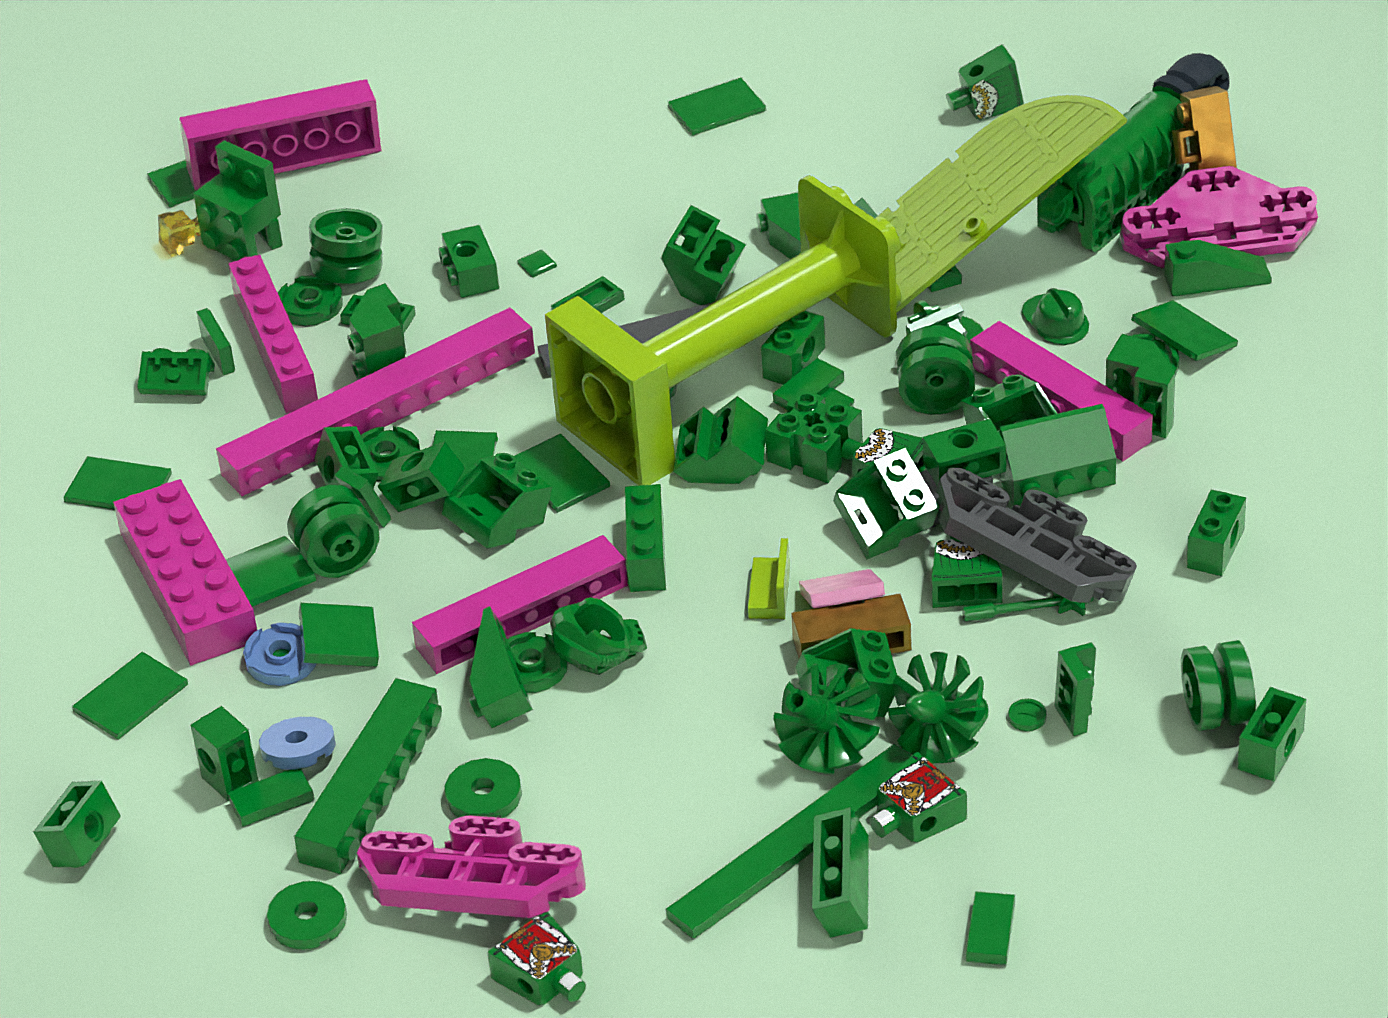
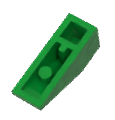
(781, 223)
(1208, 267)
(495, 675)

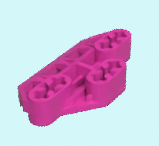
(1235, 206)
(476, 872)

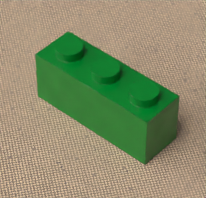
(645, 538)
(840, 872)

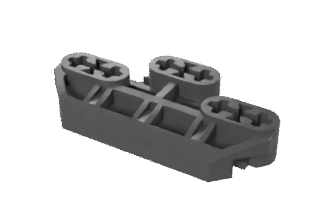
(1033, 539)

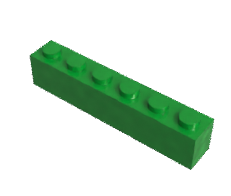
(367, 776)

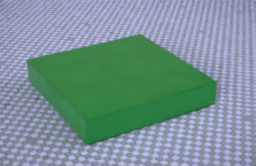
(338, 634)

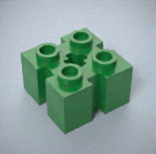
(812, 435)

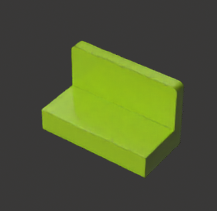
(770, 585)

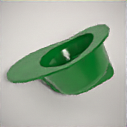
(1057, 316)

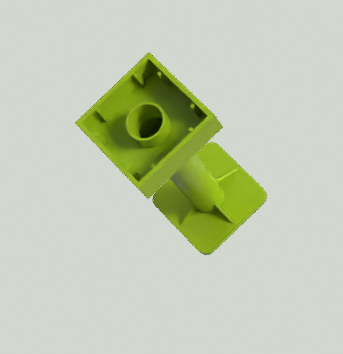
(617, 389)

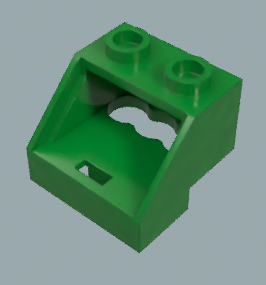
(705, 258)
(376, 332)
(1145, 378)
(1008, 402)
(699, 451)
(484, 517)
(878, 522)
(859, 650)

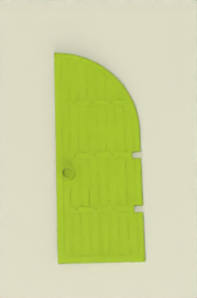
(991, 182)

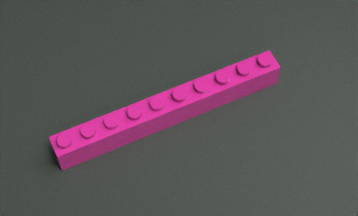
(377, 399)

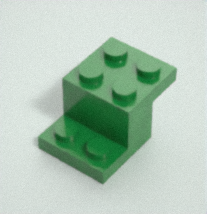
(237, 202)

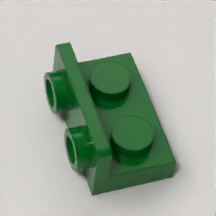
(175, 372)
(1075, 686)

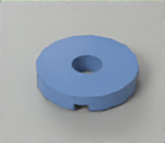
(274, 669)
(297, 742)

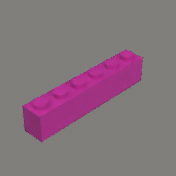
(273, 333)
(1005, 352)
(521, 601)

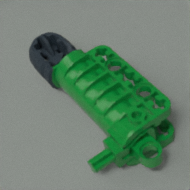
(1132, 163)

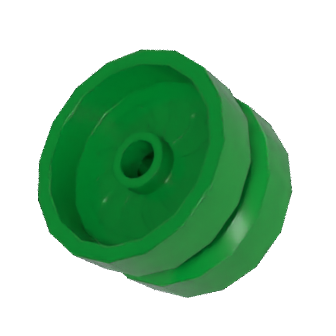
(345, 245)
(935, 369)
(333, 531)
(1218, 685)

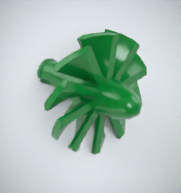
(939, 718)
(818, 729)

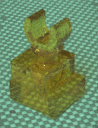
(177, 231)

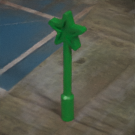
(990, 610)

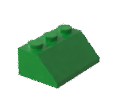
(1059, 454)

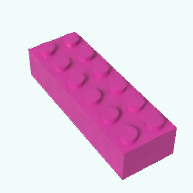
(286, 130)
(186, 571)

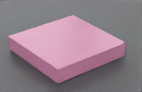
(842, 588)

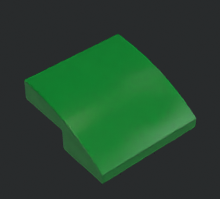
(270, 570)

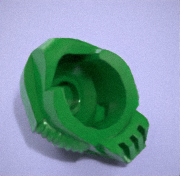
(579, 641)

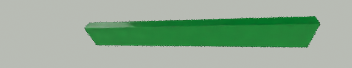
(779, 849)

